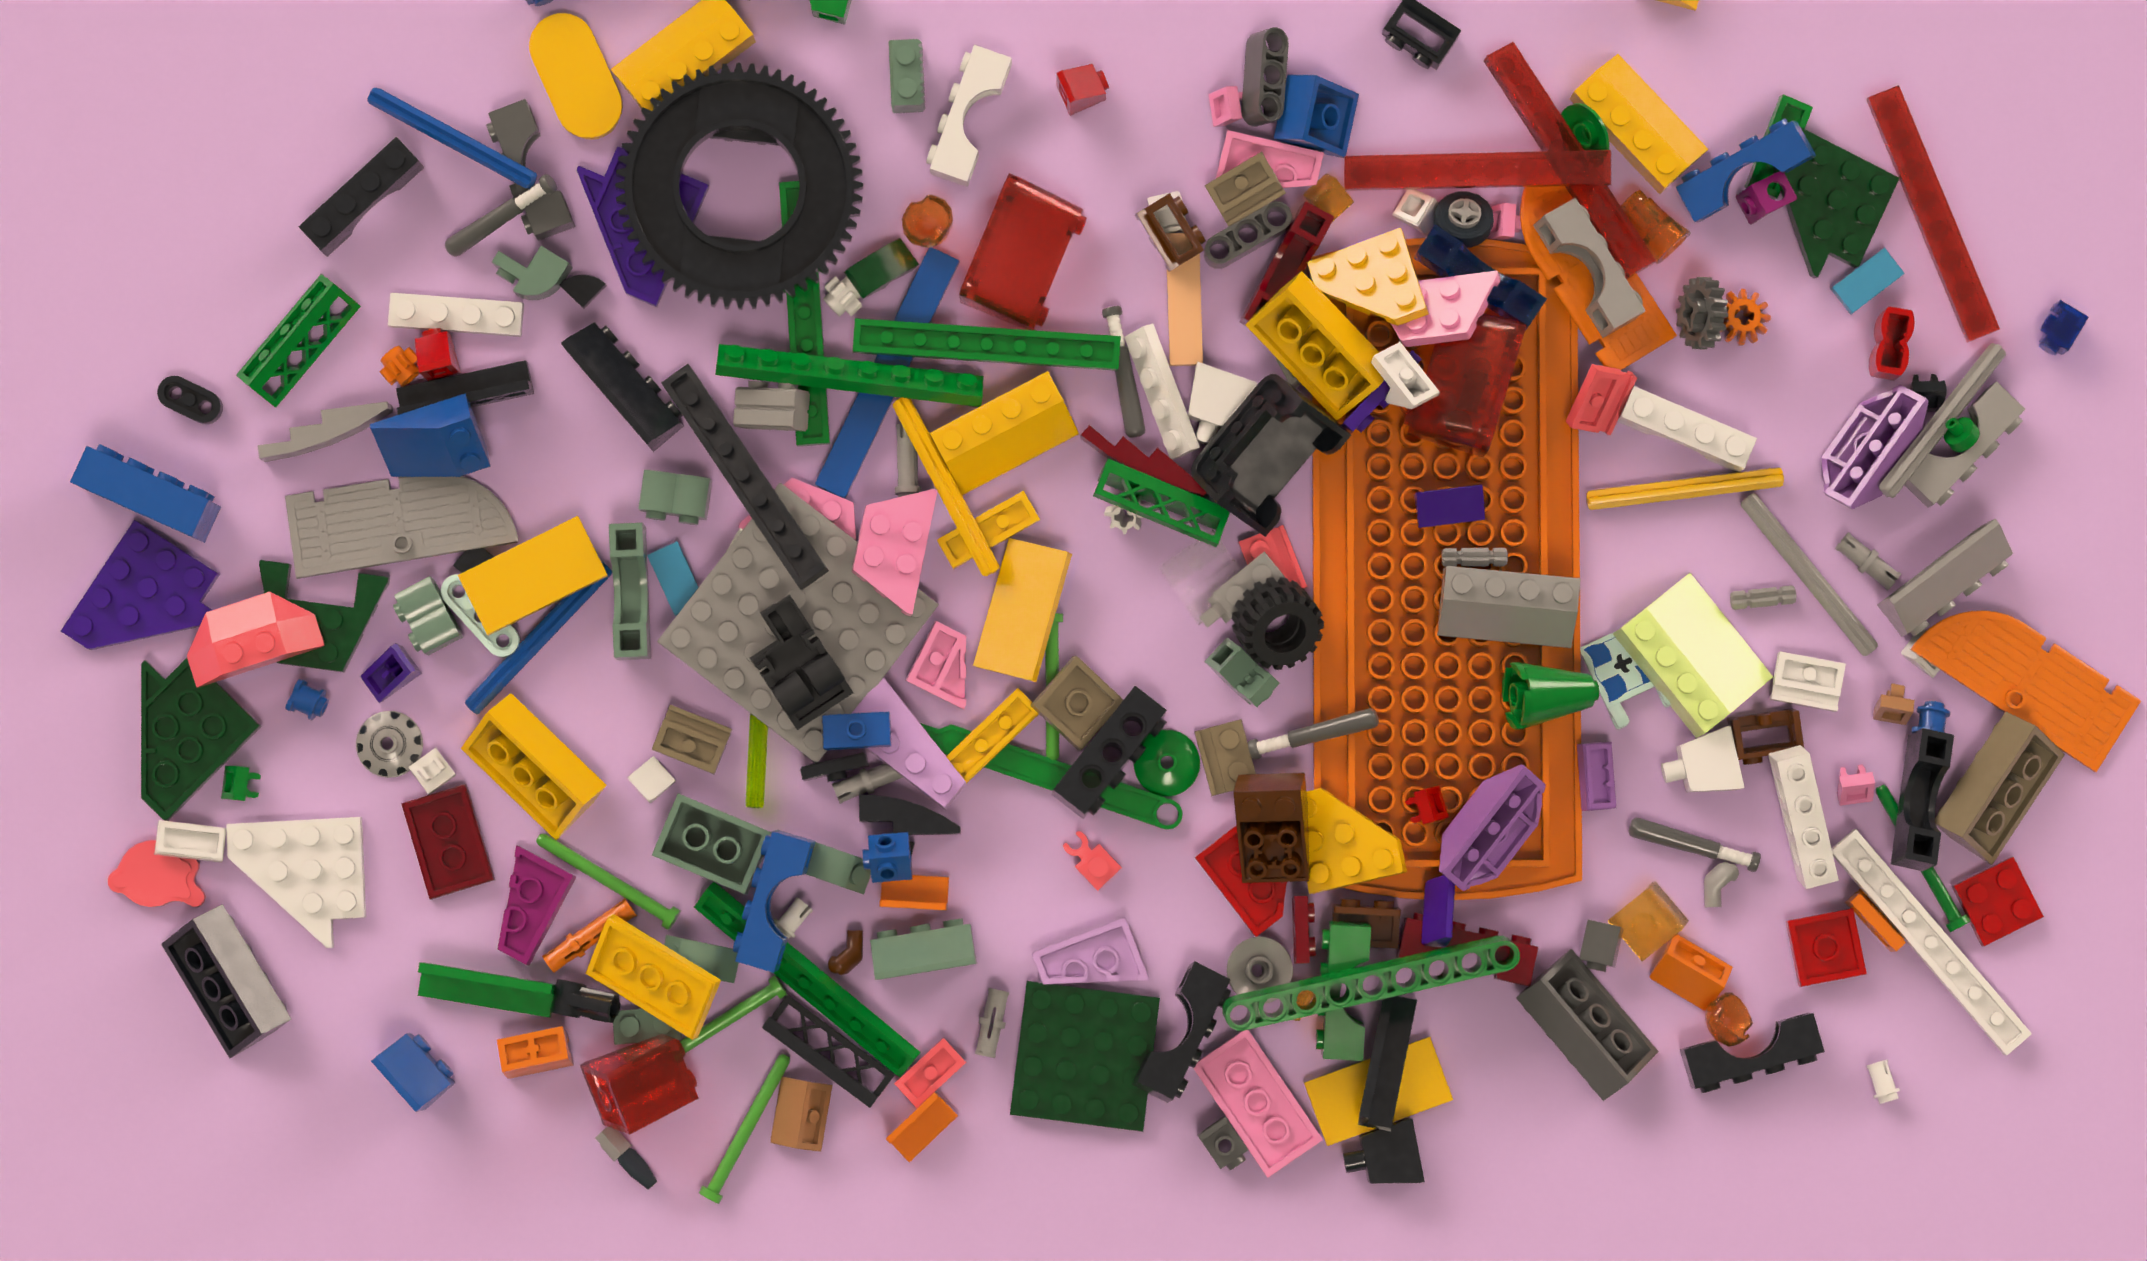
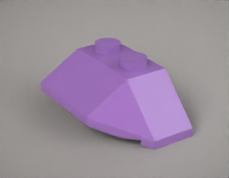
(1872, 445)
(1491, 827)

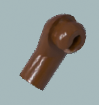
(851, 956)

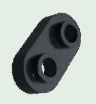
(191, 400)

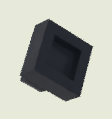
(1933, 390)

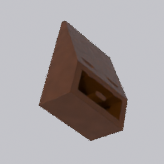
(1272, 827)

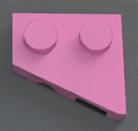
(942, 665)

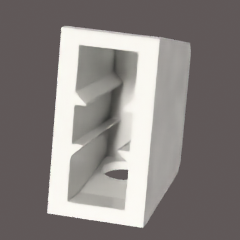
(1215, 399)
(1706, 763)

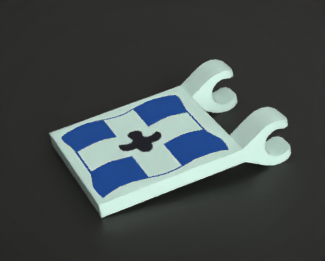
(1616, 675)

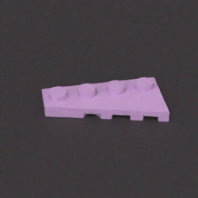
(912, 750)

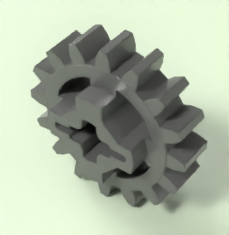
(1702, 313)

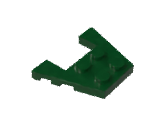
(339, 625)

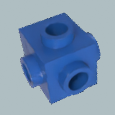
(888, 857)

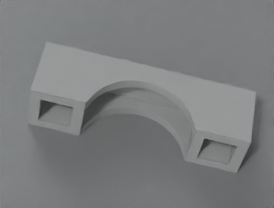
(1572, 233)
(1992, 414)

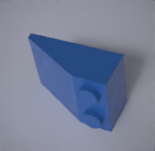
(433, 441)

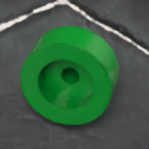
(1961, 434)

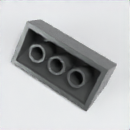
(1587, 1025)

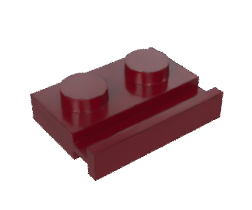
(1303, 944)

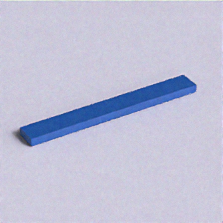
(870, 409)

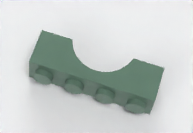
(631, 593)

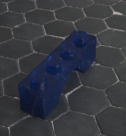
(1450, 258)

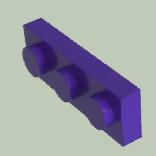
(1361, 416)

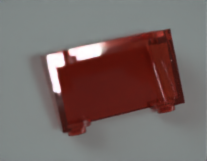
(1021, 253)
(1471, 385)

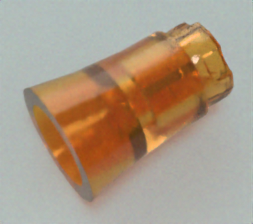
(1654, 225)

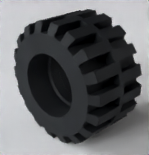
(1291, 640)

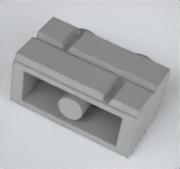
(771, 408)

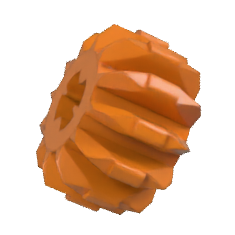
(1751, 310)

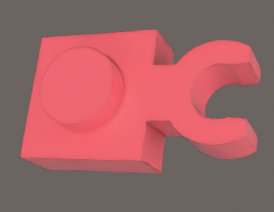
(1095, 864)

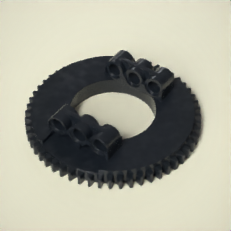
(746, 110)

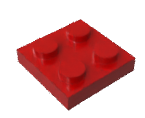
(1997, 901)
(1826, 947)

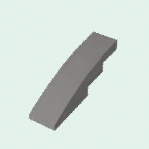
(335, 427)

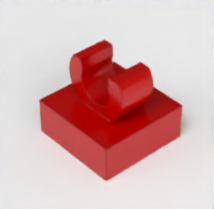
(1430, 805)

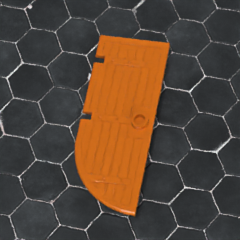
(1577, 288)
(2049, 689)

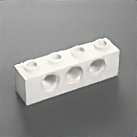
(1803, 816)

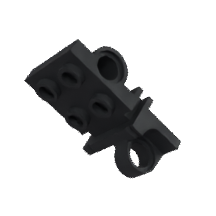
(799, 668)

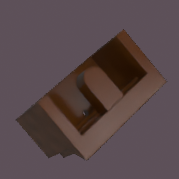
(1159, 238)
(1765, 720)

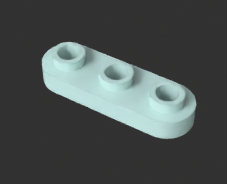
(465, 611)

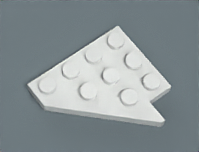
(305, 867)

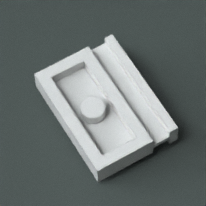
(1807, 681)

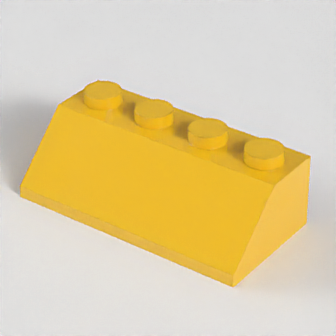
(698, 39)
(1640, 123)
(1317, 345)
(1004, 433)
(533, 766)

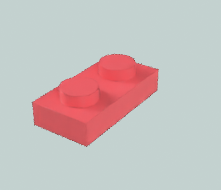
(930, 1073)

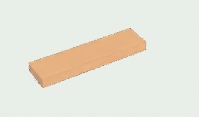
(1184, 307)

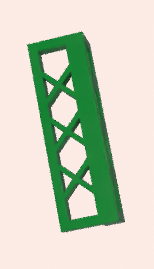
(290, 333)
(1164, 498)
(485, 989)

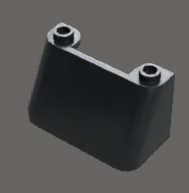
(1263, 450)

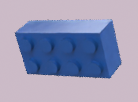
(138, 490)

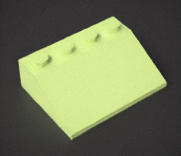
(1693, 655)

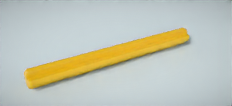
(946, 486)
(1684, 488)

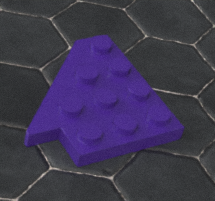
(602, 195)
(141, 593)

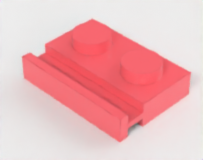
(1601, 399)
(1278, 549)

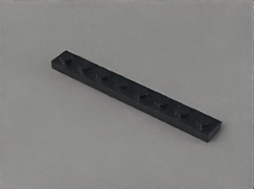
(745, 477)

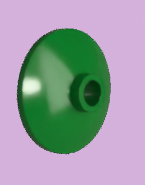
(1586, 126)
(1182, 773)

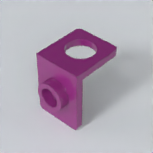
(1756, 202)

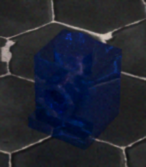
(2061, 329)

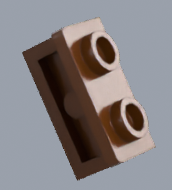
(1382, 917)

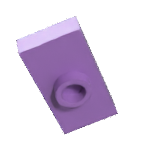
(1596, 776)

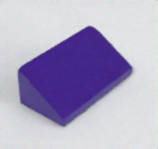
(1450, 506)
(1438, 912)

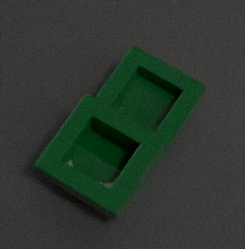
(881, 268)

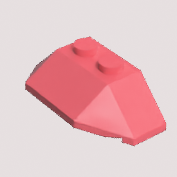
(251, 637)

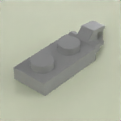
(1226, 596)

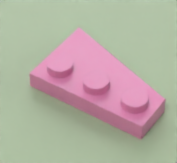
(1290, 163)

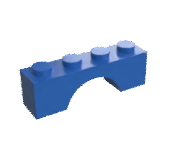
(1708, 190)
(762, 942)

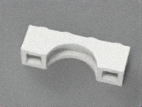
(983, 77)
(1702, 434)

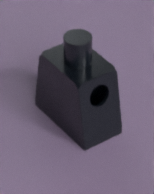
(1388, 1155)

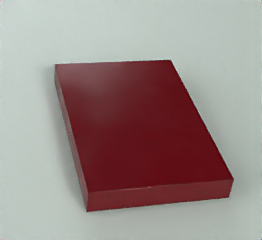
(448, 841)

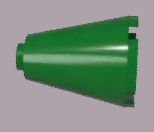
(1545, 693)

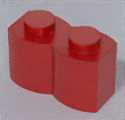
(1891, 336)

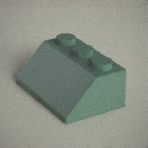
(922, 949)

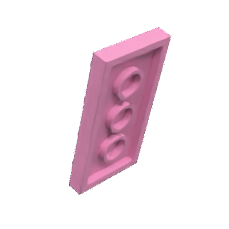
(1257, 1103)

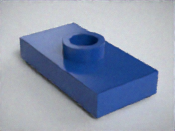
(856, 730)

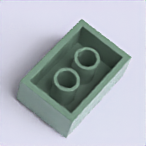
(711, 844)

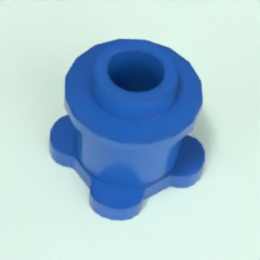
(307, 700)
(1932, 717)

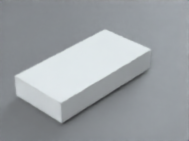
(190, 841)

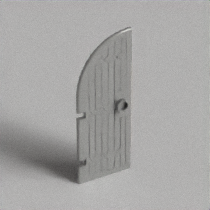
(382, 526)

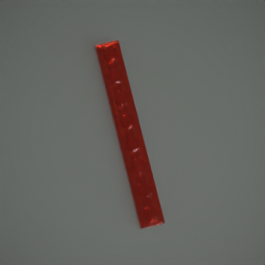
(1554, 134)
(1478, 170)
(1932, 214)

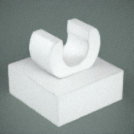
(432, 771)

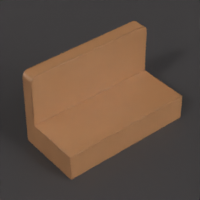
(801, 1114)

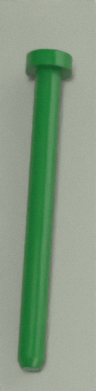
(1955, 919)

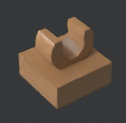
(1894, 706)

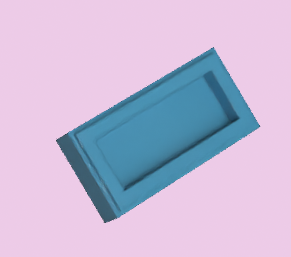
(1867, 281)
(674, 575)

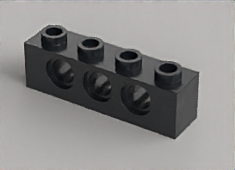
(1135, 707)

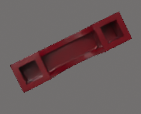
(1292, 255)
(1521, 974)

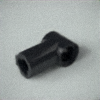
(576, 1000)

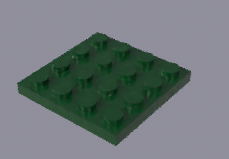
(1083, 1055)

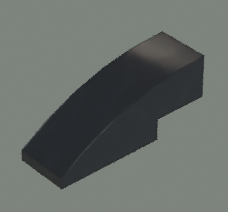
(905, 816)

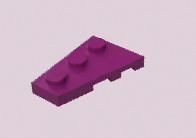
(532, 905)

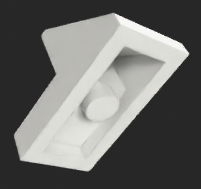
(1405, 377)

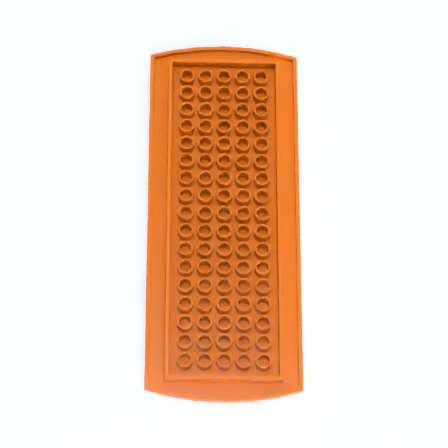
(1382, 595)

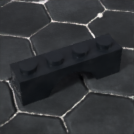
(345, 208)
(1916, 831)
(1200, 994)
(1793, 1040)

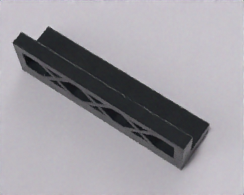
(480, 387)
(820, 1061)
(1387, 1063)

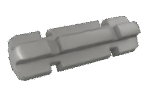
(1474, 557)
(1763, 597)

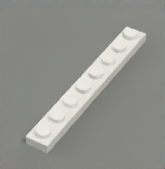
(1930, 942)

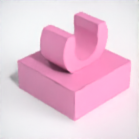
(1225, 106)
(1505, 222)
(1856, 787)

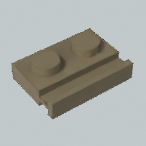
(1245, 189)
(692, 739)
(1224, 755)

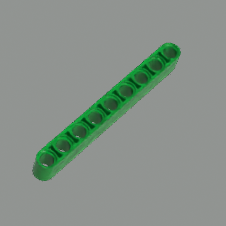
(1386, 988)

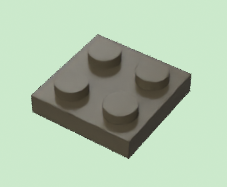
(1077, 703)

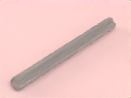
(1937, 425)
(1809, 574)

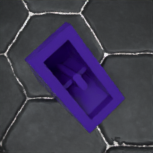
(390, 672)

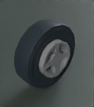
(1465, 217)

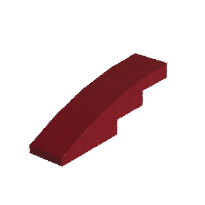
(1156, 465)

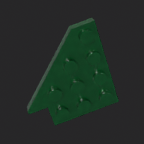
(1836, 204)
(185, 736)

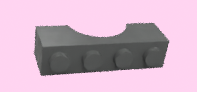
(516, 132)

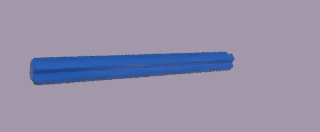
(452, 138)
(530, 646)

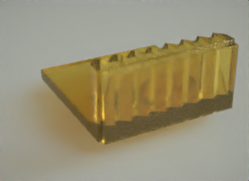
(1649, 921)

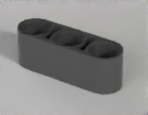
(1274, 66)
(1259, 223)

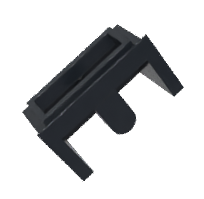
(1422, 54)

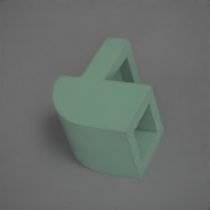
(540, 277)
(1241, 673)
(838, 868)
(712, 958)

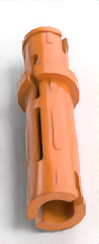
(578, 943)

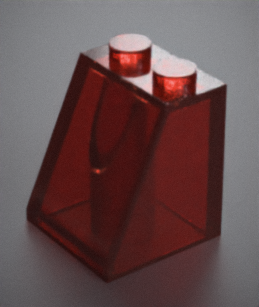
(640, 1083)

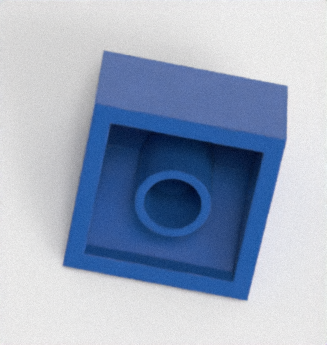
(1317, 115)
(414, 1071)

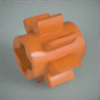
(399, 366)

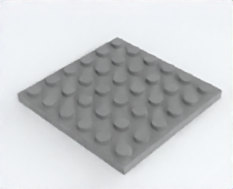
(854, 622)

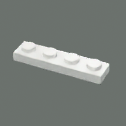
(456, 314)
(1161, 391)

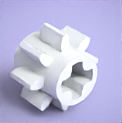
(842, 296)
(1121, 520)

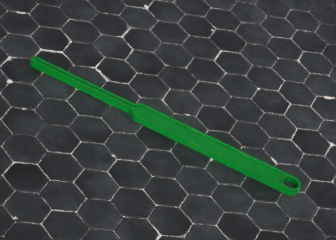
(1047, 773)

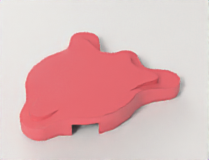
(156, 878)

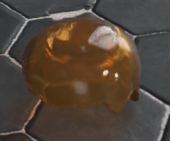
(927, 221)
(1728, 1019)

